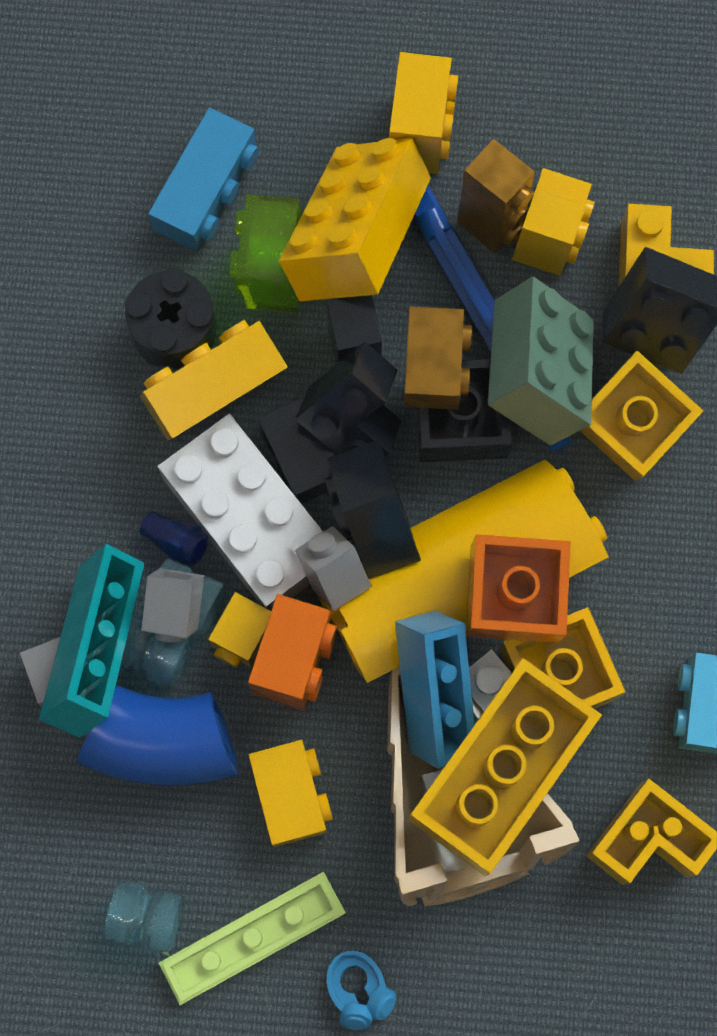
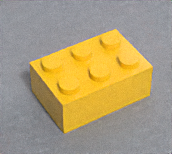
(211, 378)

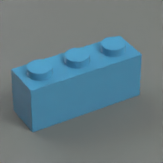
(204, 180)
(435, 685)

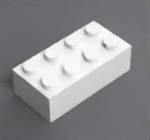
(243, 509)

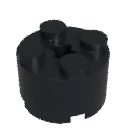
(168, 296)

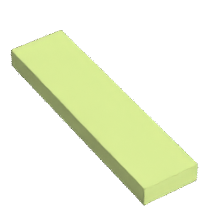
(251, 938)

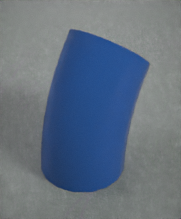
(161, 741)

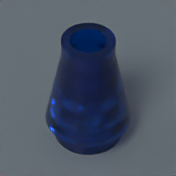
(176, 538)

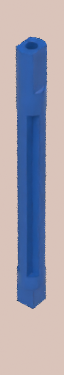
(461, 273)

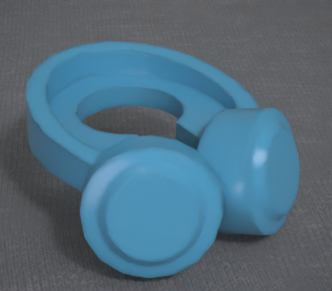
(381, 998)

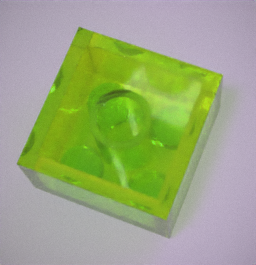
(264, 233)

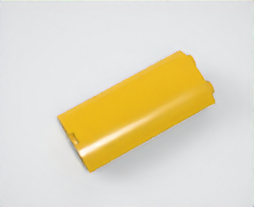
(526, 505)

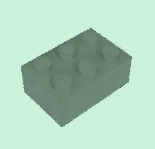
(541, 362)

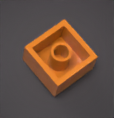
(518, 588)
(291, 653)

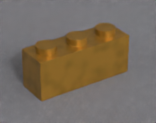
(495, 197)

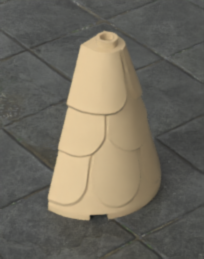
(427, 867)

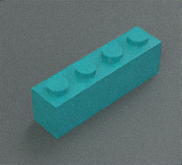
(92, 642)

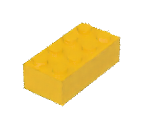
(355, 220)
(504, 767)

